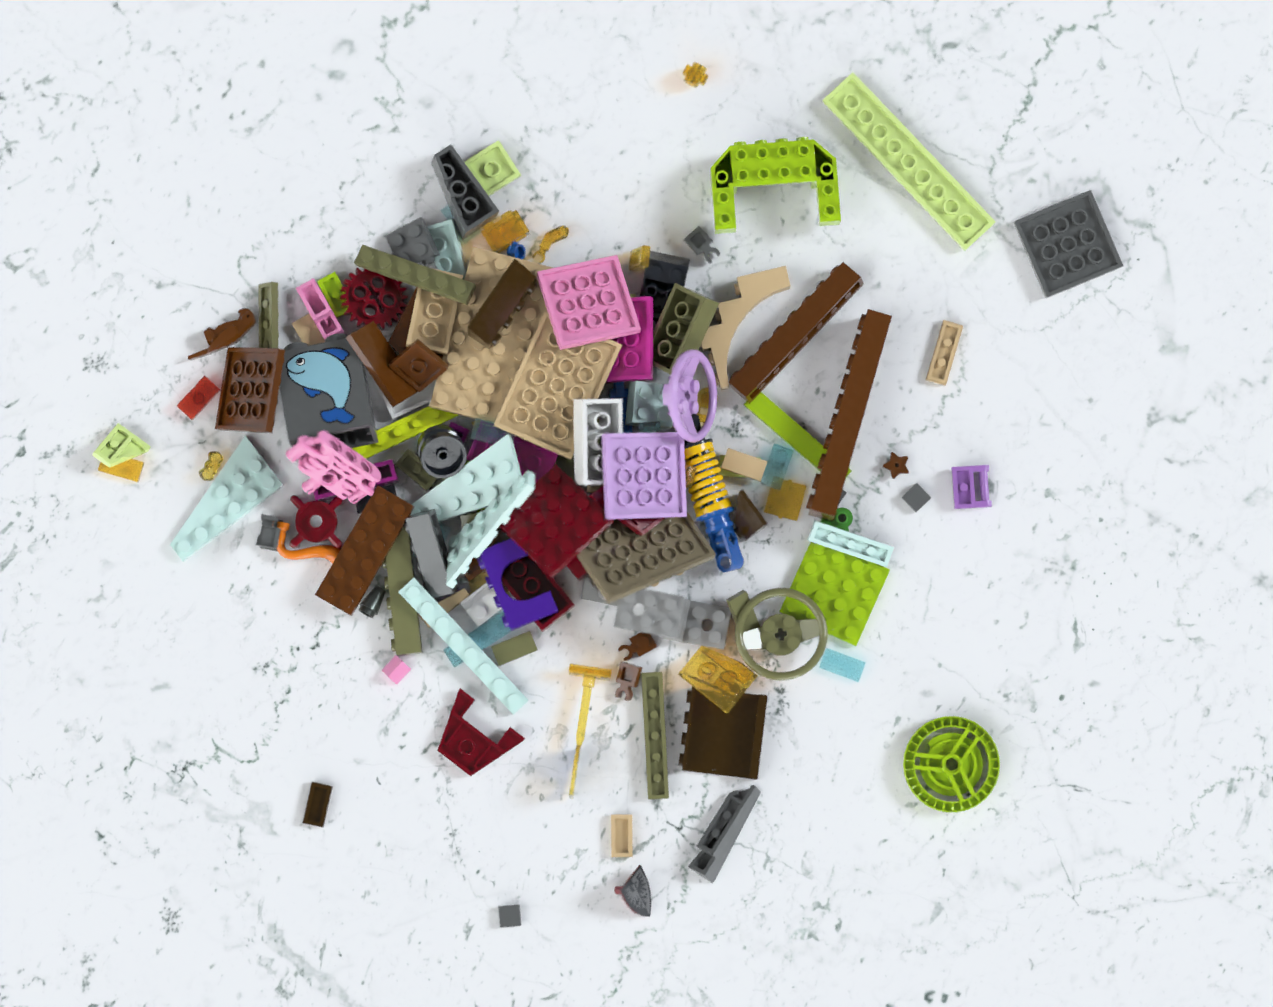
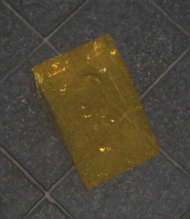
(718, 677)

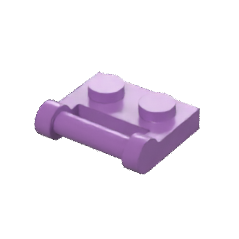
(964, 487)

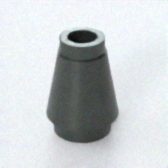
(371, 603)

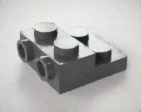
(413, 243)

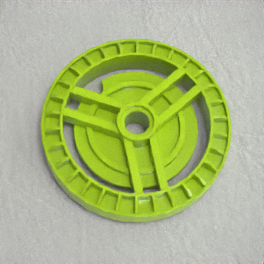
(968, 768)

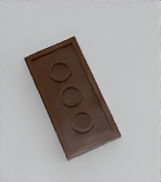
(376, 355)

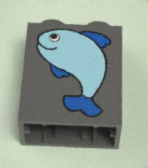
(327, 391)

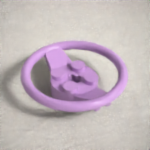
(682, 397)

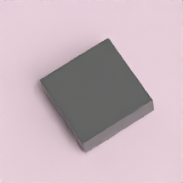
(916, 497)
(509, 915)

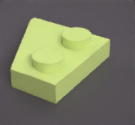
(119, 447)

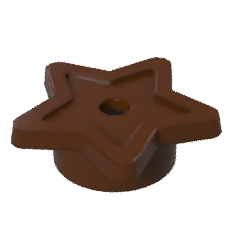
(895, 471)

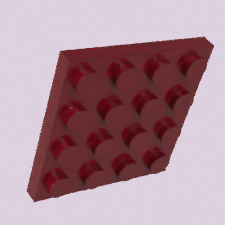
(555, 521)

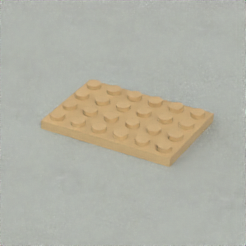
(547, 382)

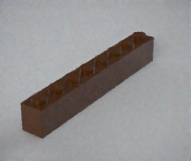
(795, 332)

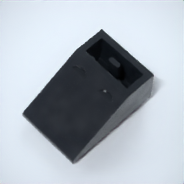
(660, 278)

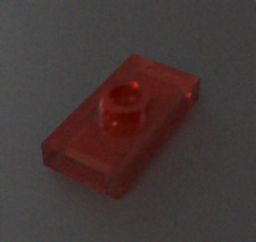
(198, 398)

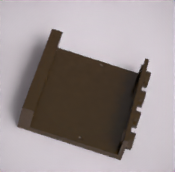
(723, 741)

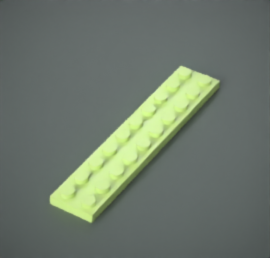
(908, 161)

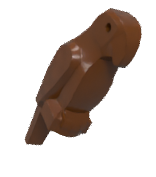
(227, 333)

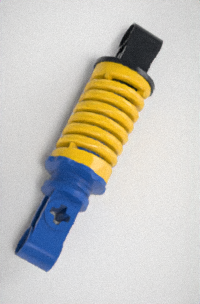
(709, 502)

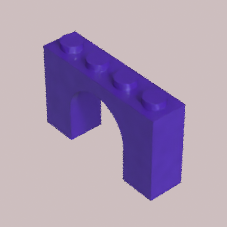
(516, 612)

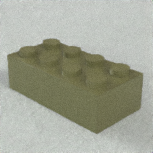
(681, 326)

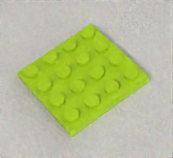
(841, 588)

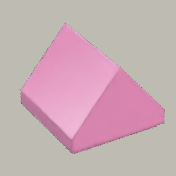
(396, 669)

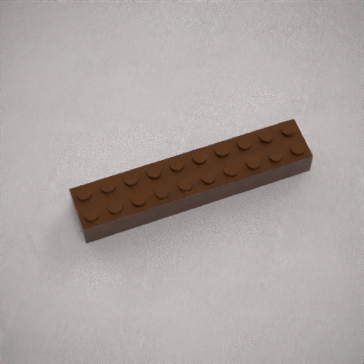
(848, 420)

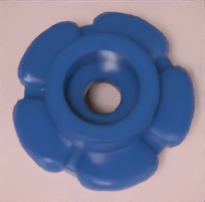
(516, 250)

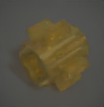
(695, 74)

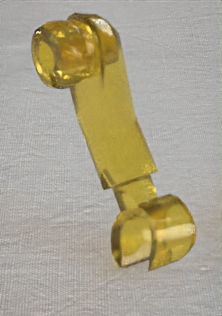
(549, 238)

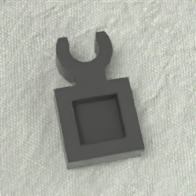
(700, 242)

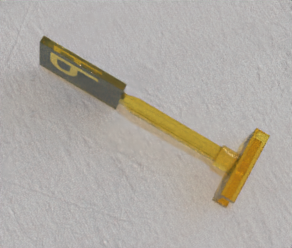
(589, 675)

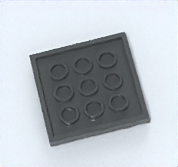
(1068, 244)

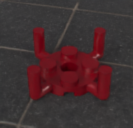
(325, 530)

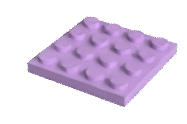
(644, 475)

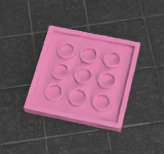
(588, 302)

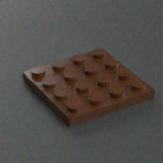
(250, 389)

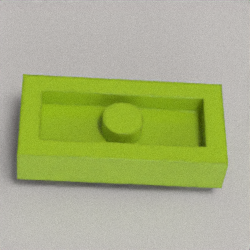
(331, 289)

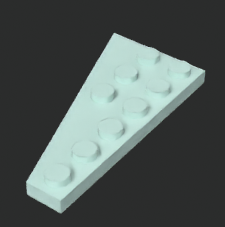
(475, 484)
(234, 493)
(481, 531)

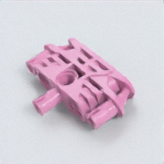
(334, 466)

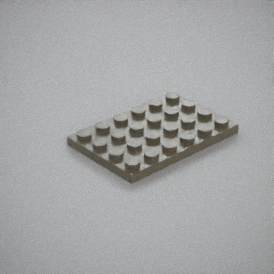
(627, 563)

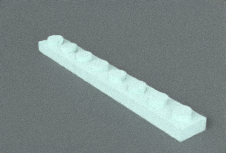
(463, 645)

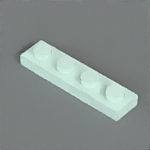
(850, 543)

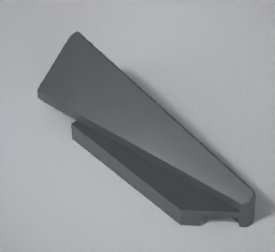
(723, 832)

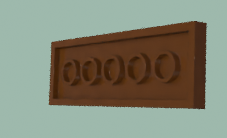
(364, 550)

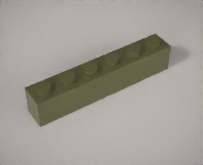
(404, 617)

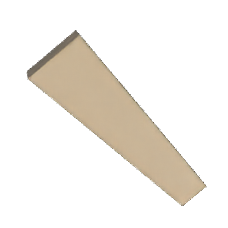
(451, 602)

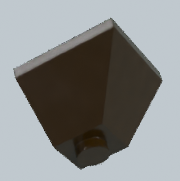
(747, 518)

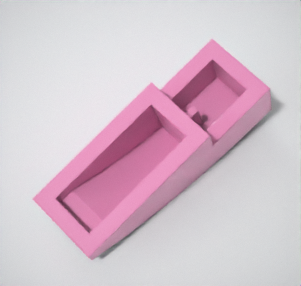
(319, 309)

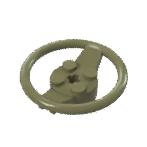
(796, 631)

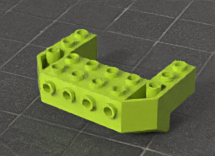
(770, 165)

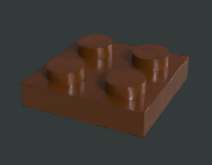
(418, 365)

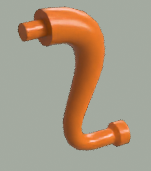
(319, 551)

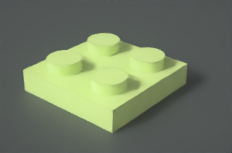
(493, 168)

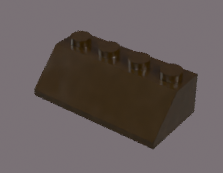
(501, 305)

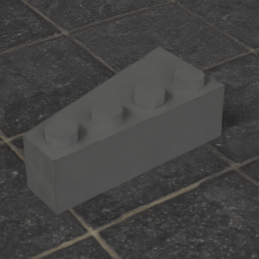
(464, 194)

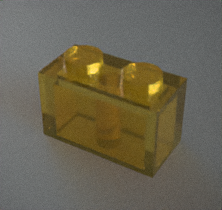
(505, 231)

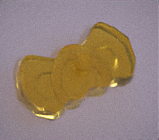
(211, 466)

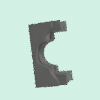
(269, 533)

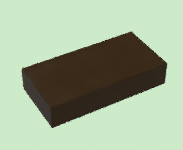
(317, 804)

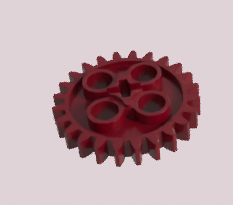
(356, 305)

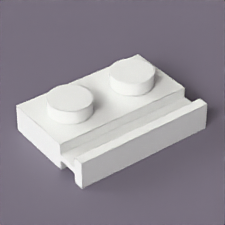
(481, 605)

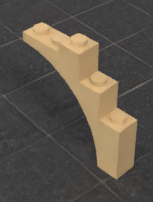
(752, 290)

